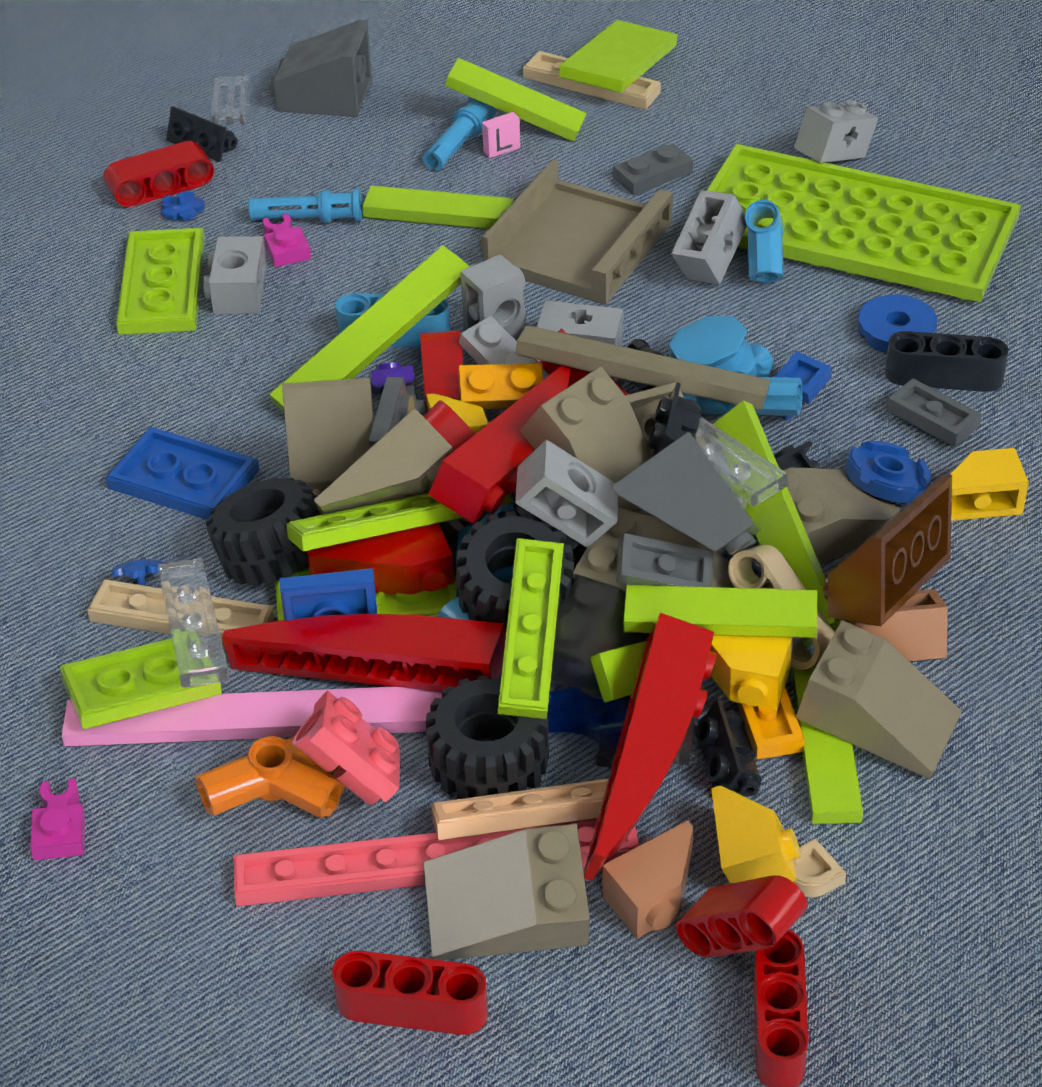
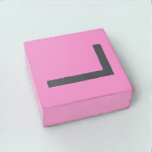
(501, 135)

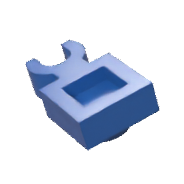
(812, 374)

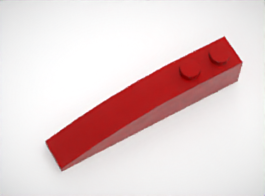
(486, 465)
(372, 649)
(653, 730)

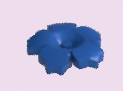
(183, 206)
(136, 569)

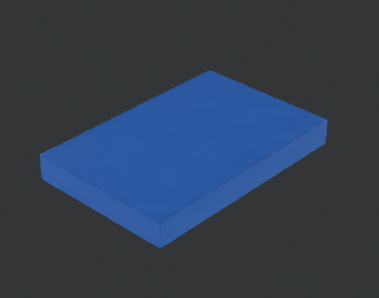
(181, 472)

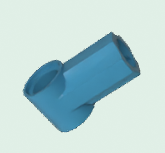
(766, 243)

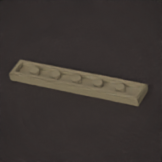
(642, 366)

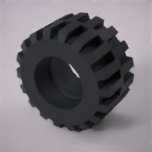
(252, 530)
(493, 548)
(483, 767)

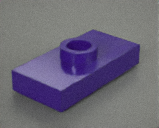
(391, 369)

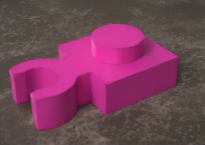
(285, 243)
(60, 825)

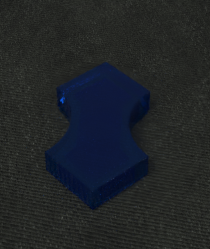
(579, 713)

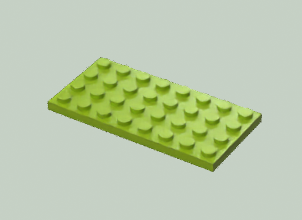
(874, 221)

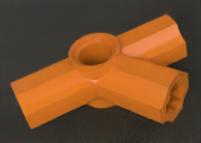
(272, 773)

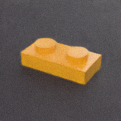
(497, 384)
(772, 731)

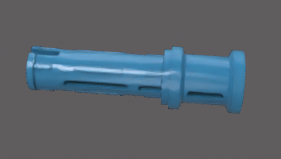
(466, 124)
(262, 207)

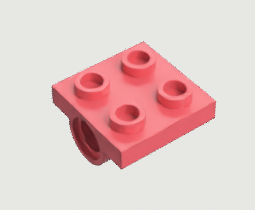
(363, 755)

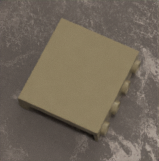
(577, 235)

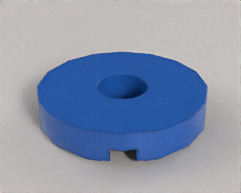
(881, 312)
(887, 471)

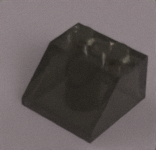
(587, 625)

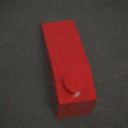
(400, 560)

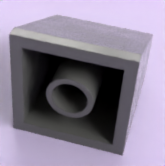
(326, 73)
(690, 496)

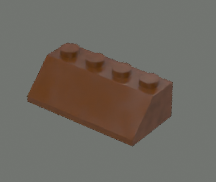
(894, 559)

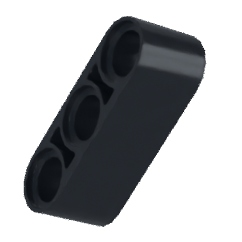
(946, 360)

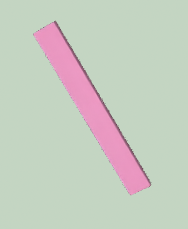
(253, 716)

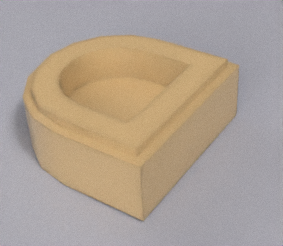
(817, 870)

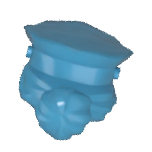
(721, 344)

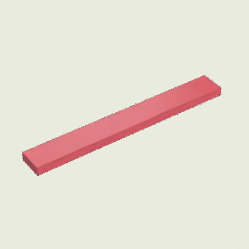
(363, 864)

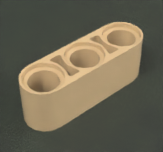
(779, 575)

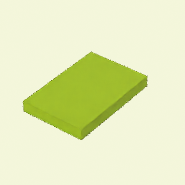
(128, 684)

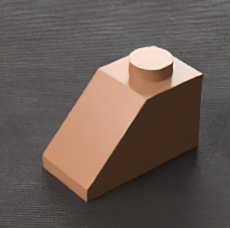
(650, 880)

